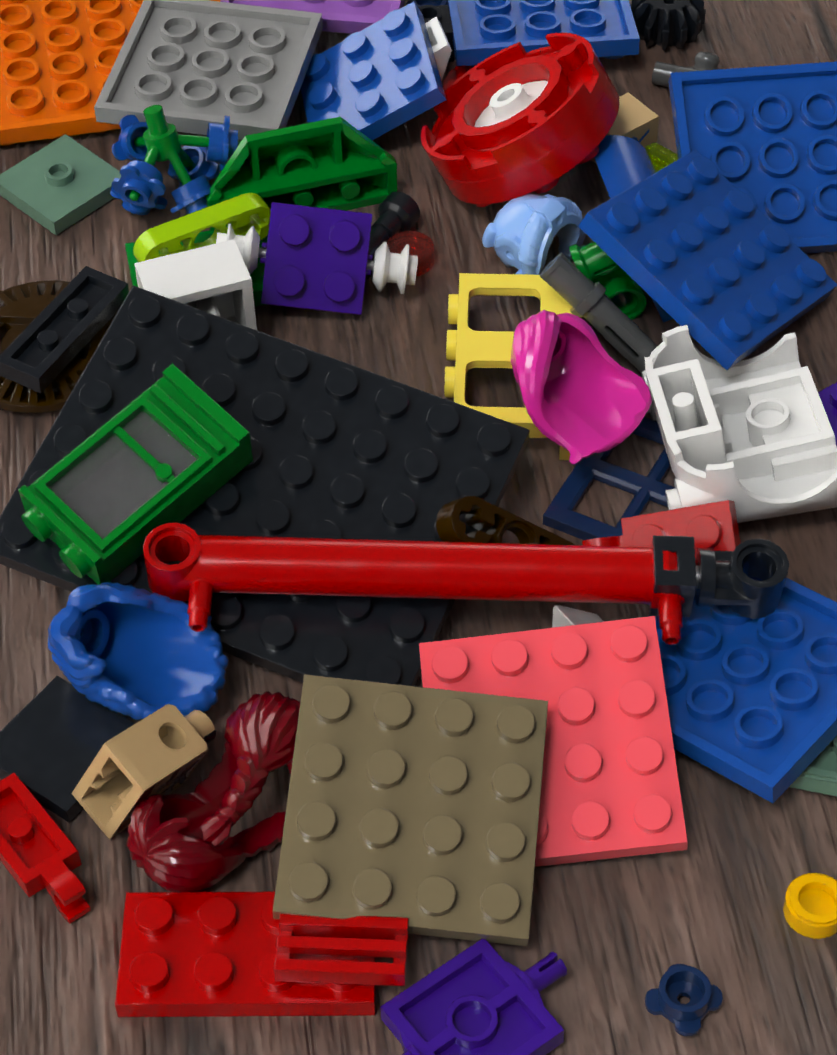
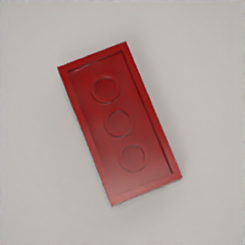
(217, 960)

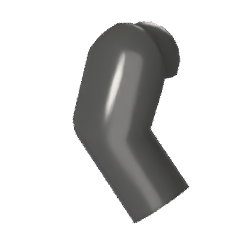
(703, 61)

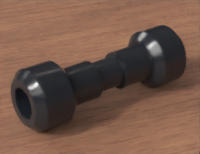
(396, 214)

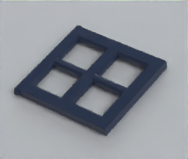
(647, 488)

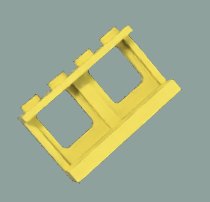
(492, 348)

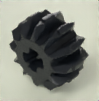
(668, 21)

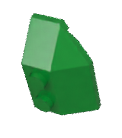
(309, 165)

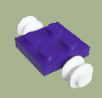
(321, 258)

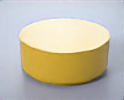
(812, 905)

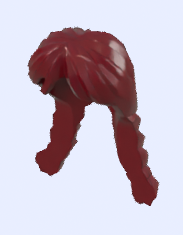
(261, 741)
(170, 843)

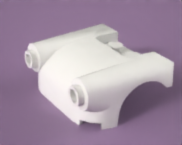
(742, 430)

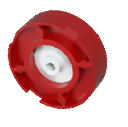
(521, 120)

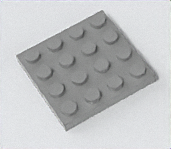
(211, 63)

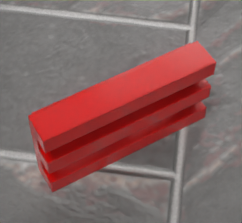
(342, 940)

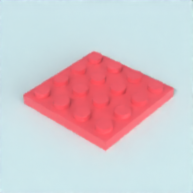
(607, 737)

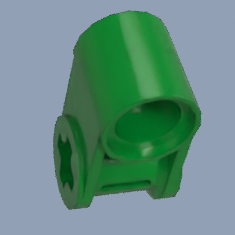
(619, 285)

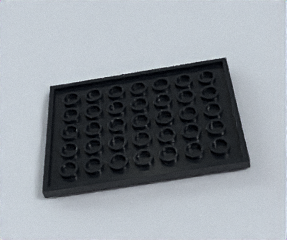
(330, 460)

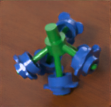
(158, 141)

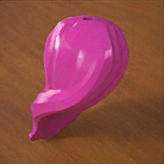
(574, 386)

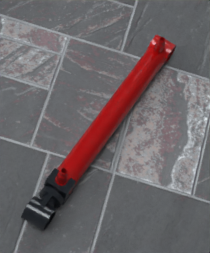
(657, 575)

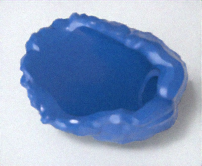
(136, 651)

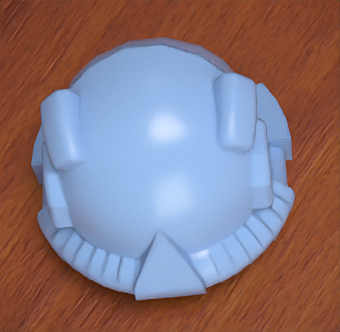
(527, 228)

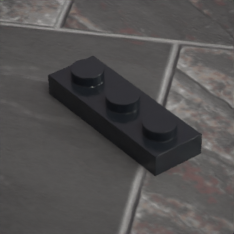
(63, 329)

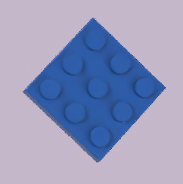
(376, 75)

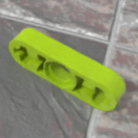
(238, 211)

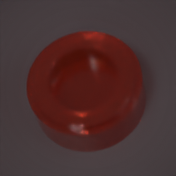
(418, 245)

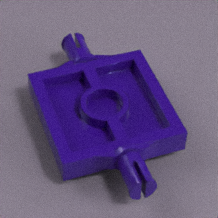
(477, 1007)

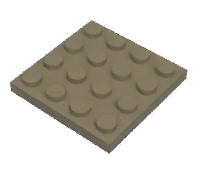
(414, 808)

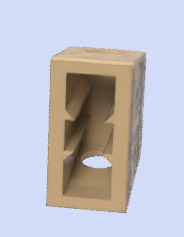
(141, 762)

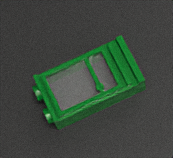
(134, 475)

